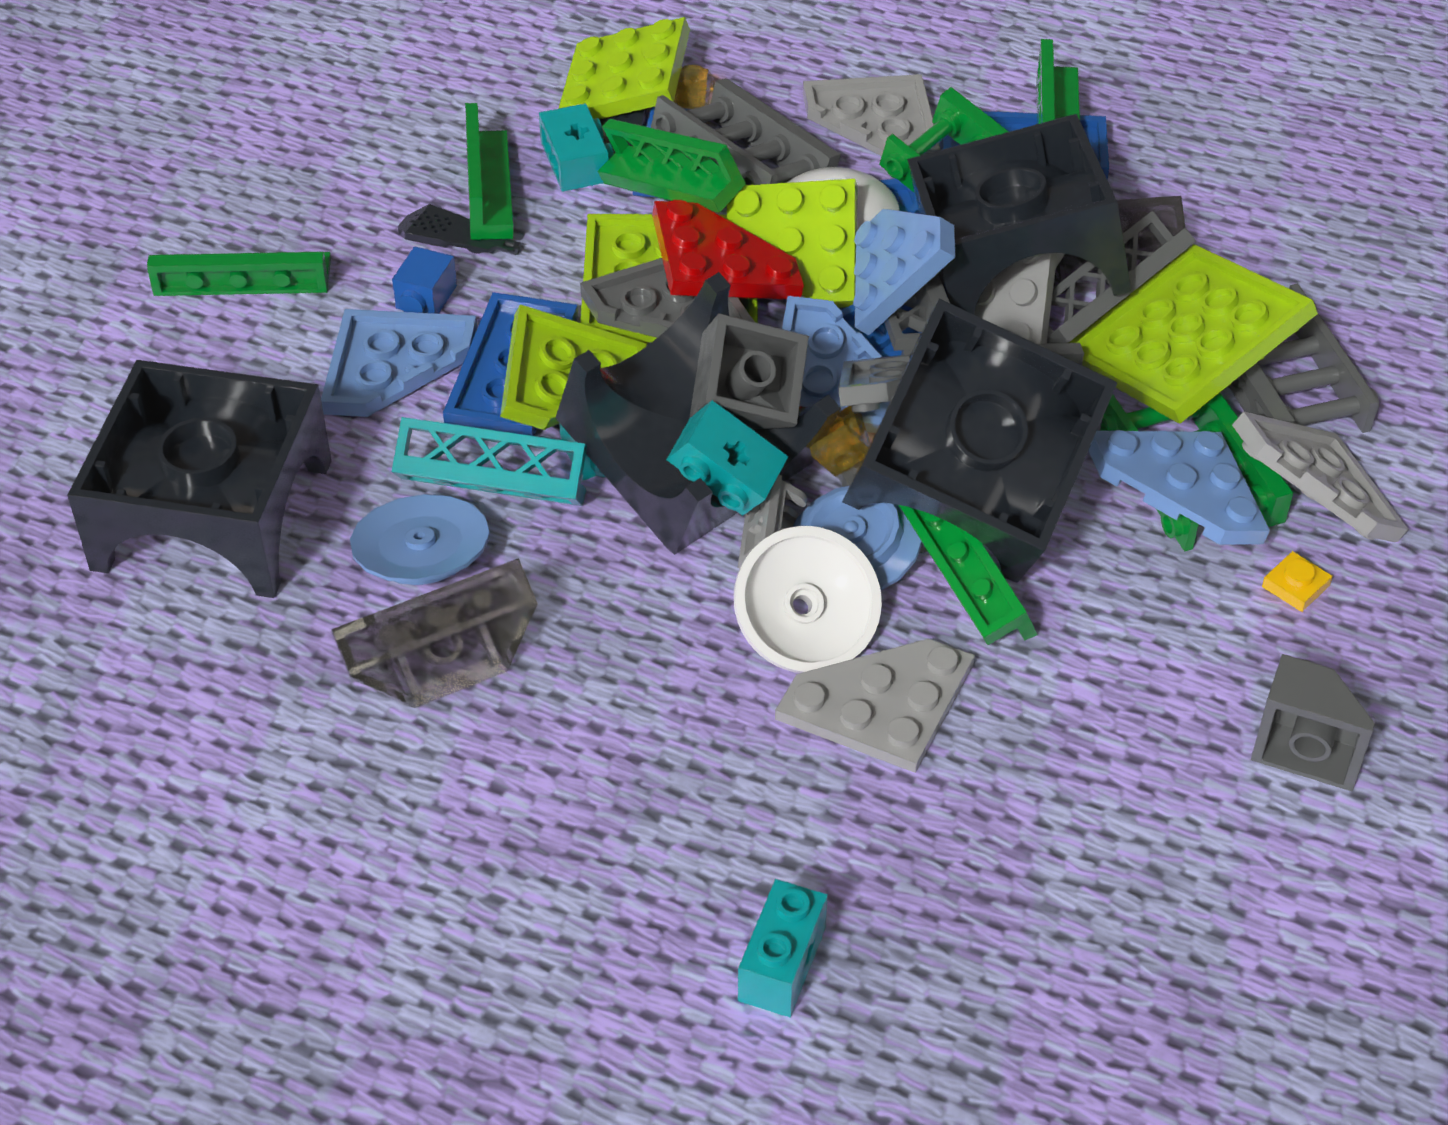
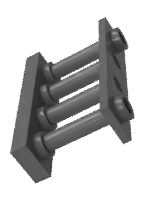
(754, 123)
(1261, 394)

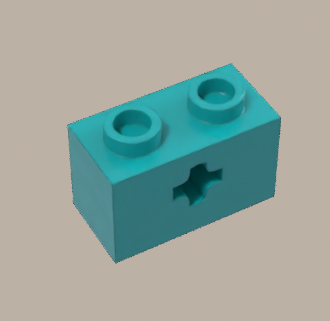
(574, 146)
(727, 457)
(782, 948)

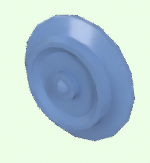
(875, 529)
(419, 539)

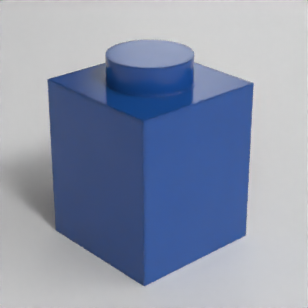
(424, 281)

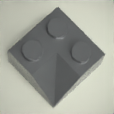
(751, 372)
(1313, 725)

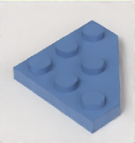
(895, 260)
(829, 345)
(391, 355)
(1186, 477)

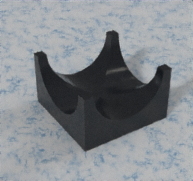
(1018, 200)
(641, 406)
(984, 435)
(200, 463)

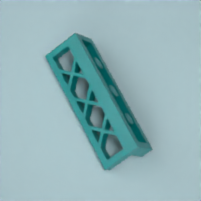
(488, 479)

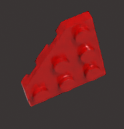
(702, 243)

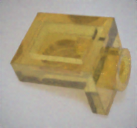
(694, 87)
(844, 444)

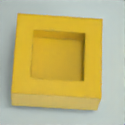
(1297, 581)

